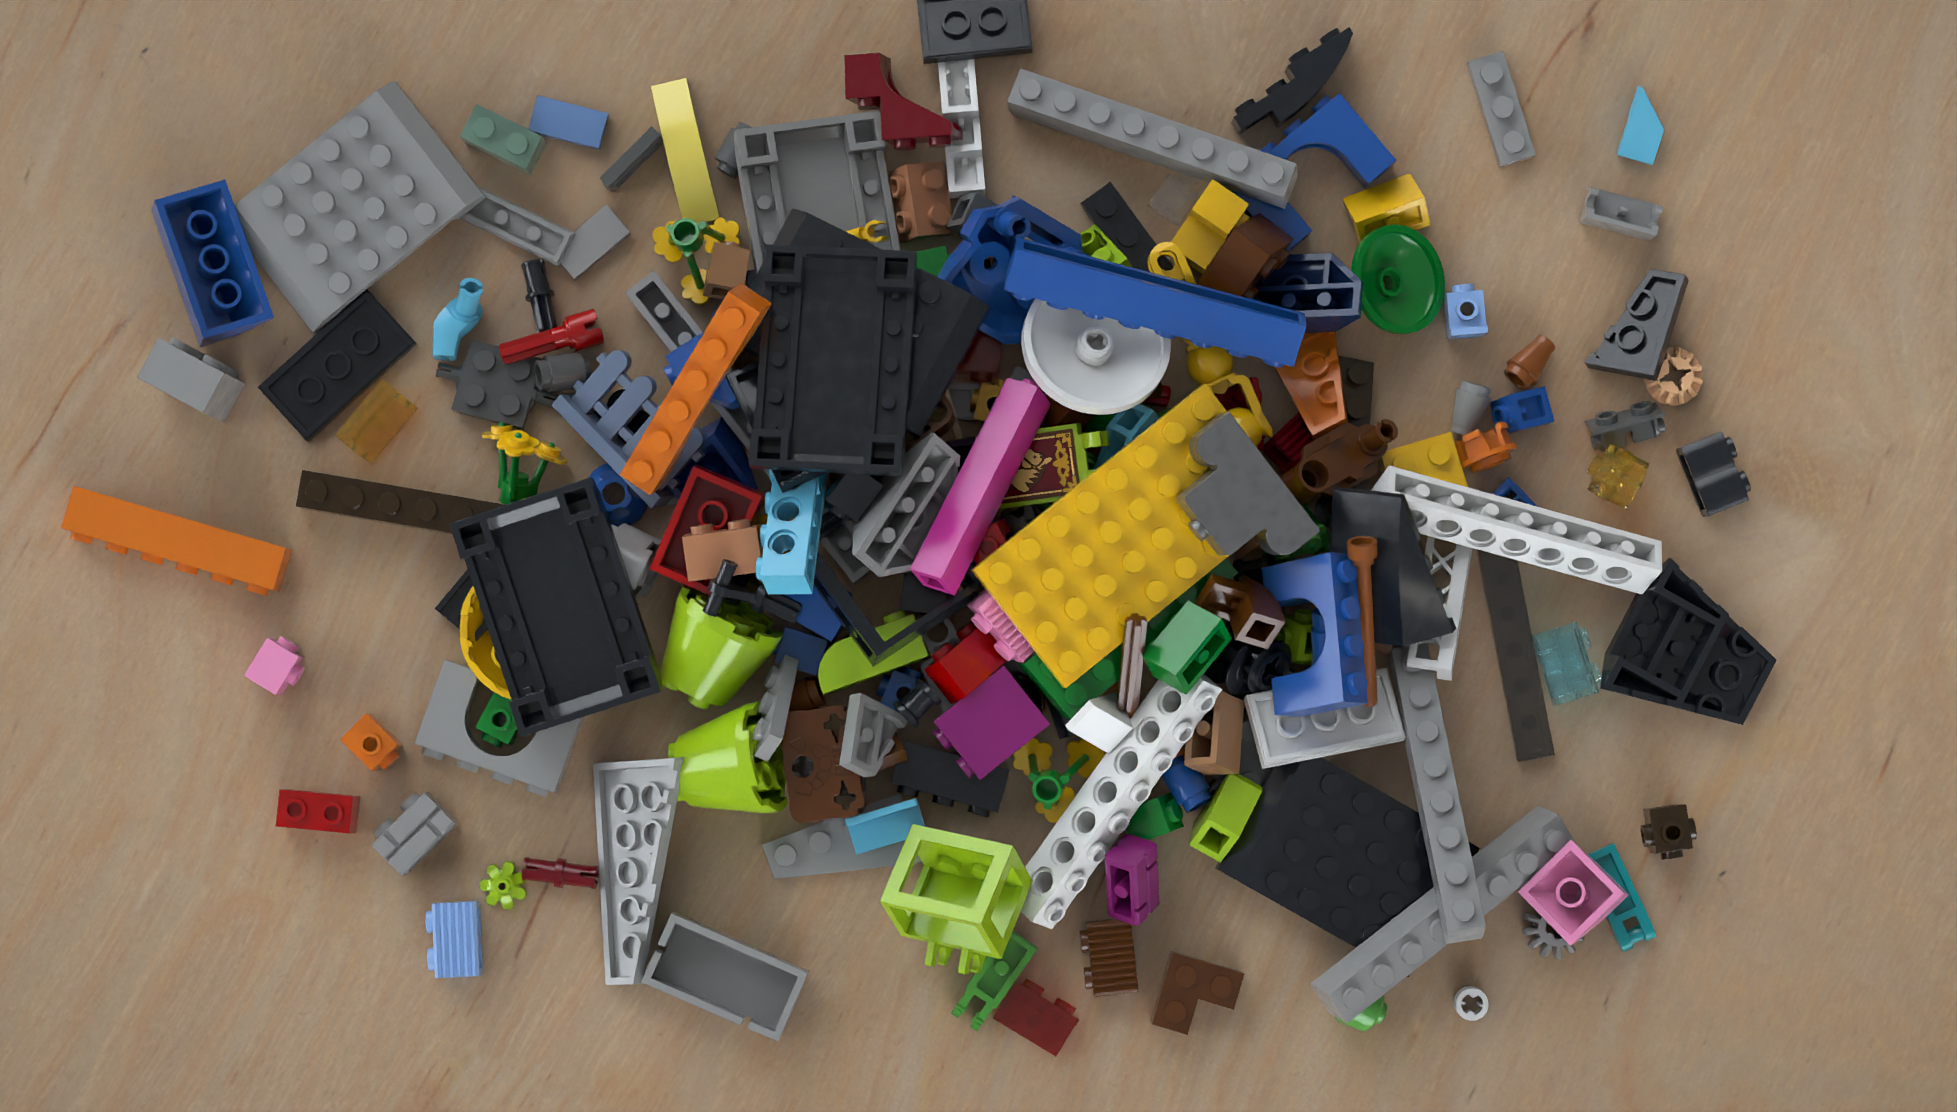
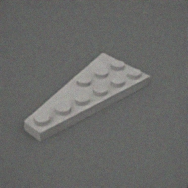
(633, 836)

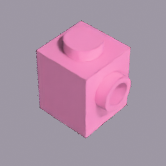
(276, 665)

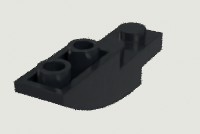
(1307, 77)

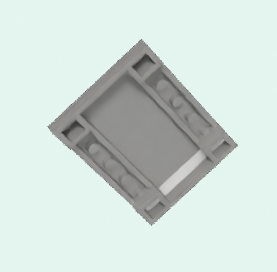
(817, 167)
(354, 204)

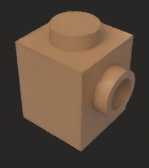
(725, 269)

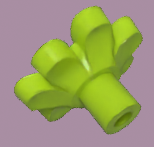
(509, 878)

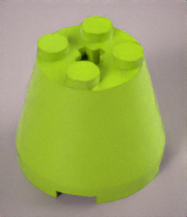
(714, 654)
(722, 767)

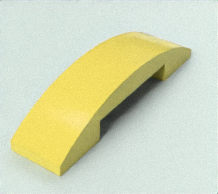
(685, 151)

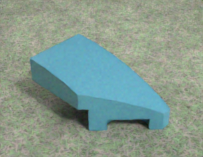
(1642, 130)

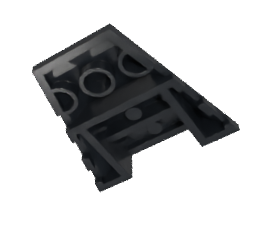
(1403, 591)
(1685, 652)

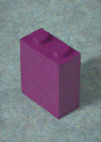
(990, 724)

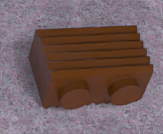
(1111, 957)

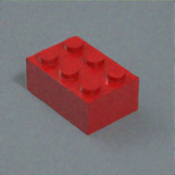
(704, 500)

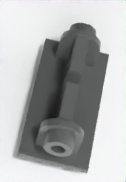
(1642, 419)

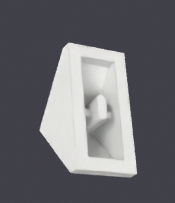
(1101, 722)

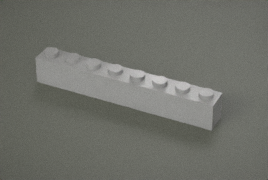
(1152, 138)
(1437, 798)
(1418, 932)

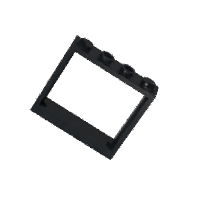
(857, 623)

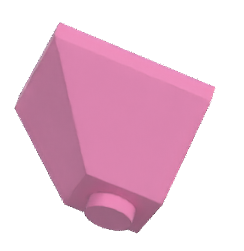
(1573, 893)

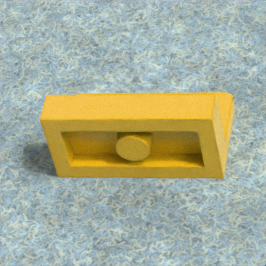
(1388, 204)

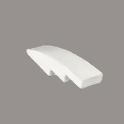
(961, 106)

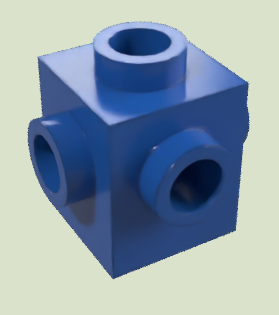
(890, 685)

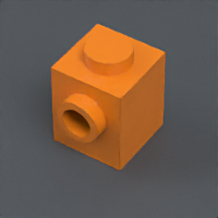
(372, 743)

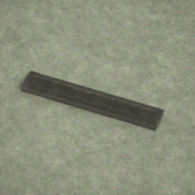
(1516, 656)

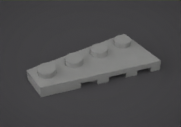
(828, 849)

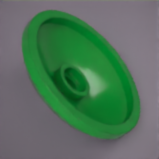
(1410, 275)

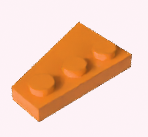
(1317, 383)

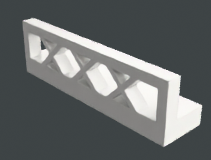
(1454, 609)

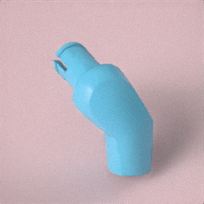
(457, 320)

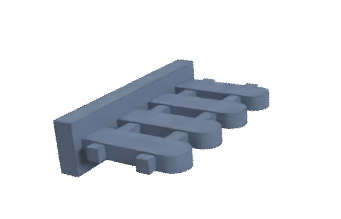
(603, 432)

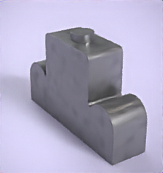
(1241, 495)

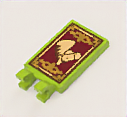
(1053, 465)

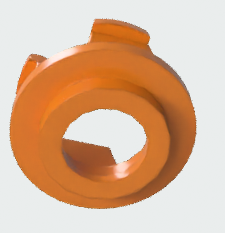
(1486, 449)

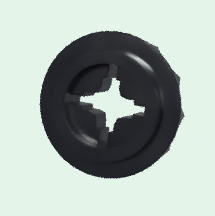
(1278, 660)

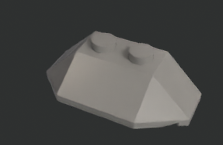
(905, 508)

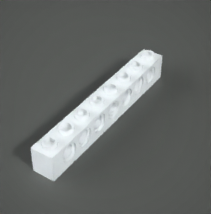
(1526, 532)
(1096, 799)

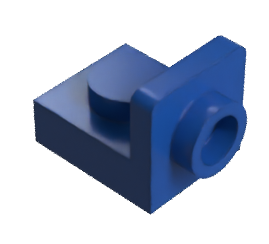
(1523, 410)

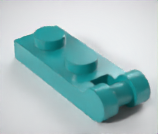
(1631, 906)

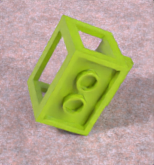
(962, 898)

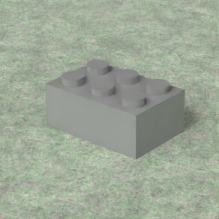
(192, 377)

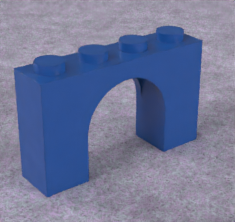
(1333, 129)
(1339, 673)

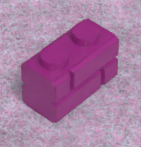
(1132, 879)

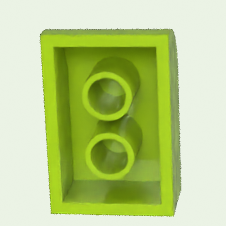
(847, 665)

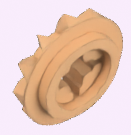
(1689, 385)

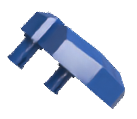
(994, 233)

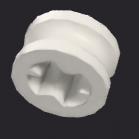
(1473, 992)

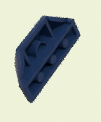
(1315, 286)

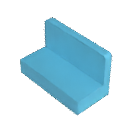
(884, 825)

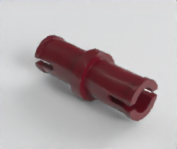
(560, 873)

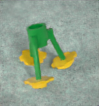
(686, 238)
(515, 484)
(1050, 785)

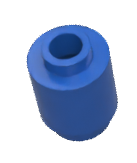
(1186, 785)

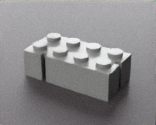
(725, 976)

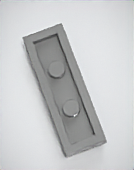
(1501, 109)
(775, 707)

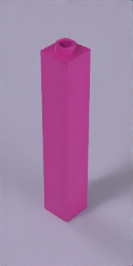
(980, 486)

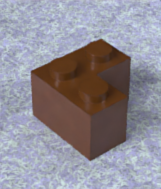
(1246, 256)
(1187, 981)

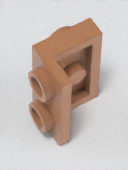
(920, 200)

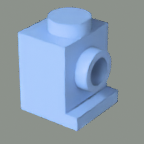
(1459, 325)

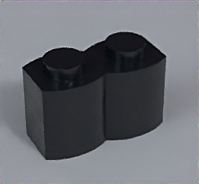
(1713, 473)

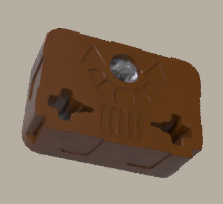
(815, 796)

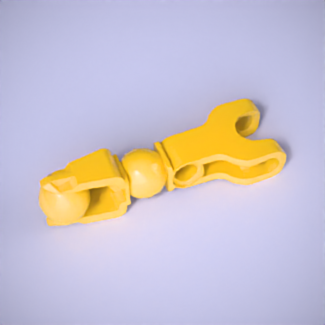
(1213, 364)

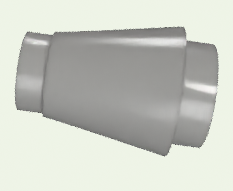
(1469, 406)

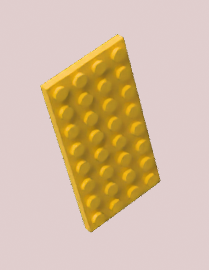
(1107, 547)

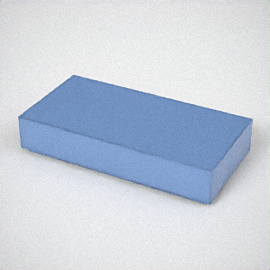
(569, 122)

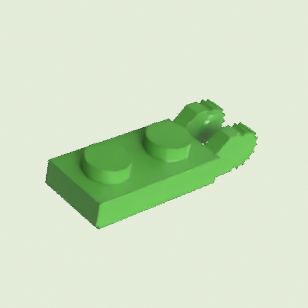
(996, 978)

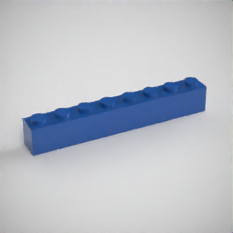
(1154, 303)

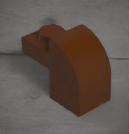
(1247, 605)

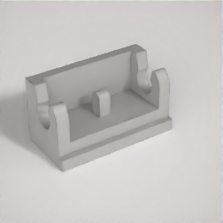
(1620, 214)

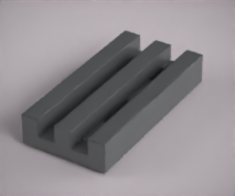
(632, 159)

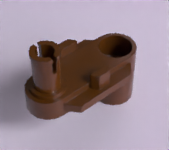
(1339, 459)

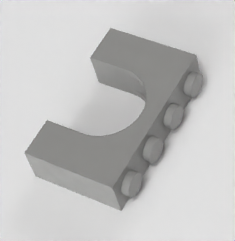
(448, 732)

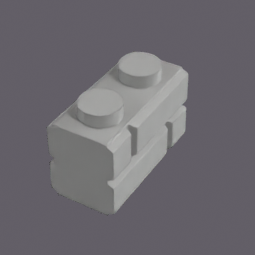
(413, 832)

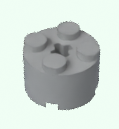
(637, 554)

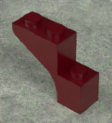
(902, 121)

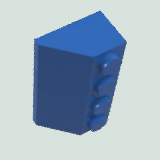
(212, 262)

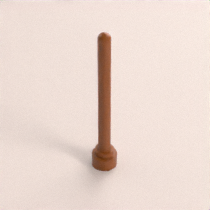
(1362, 552)

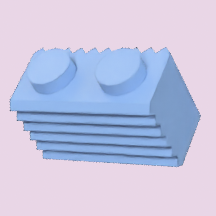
(455, 939)

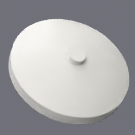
(1091, 361)

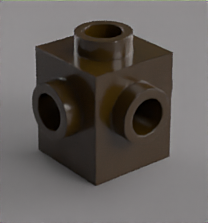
(1654, 831)

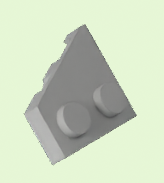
(868, 734)

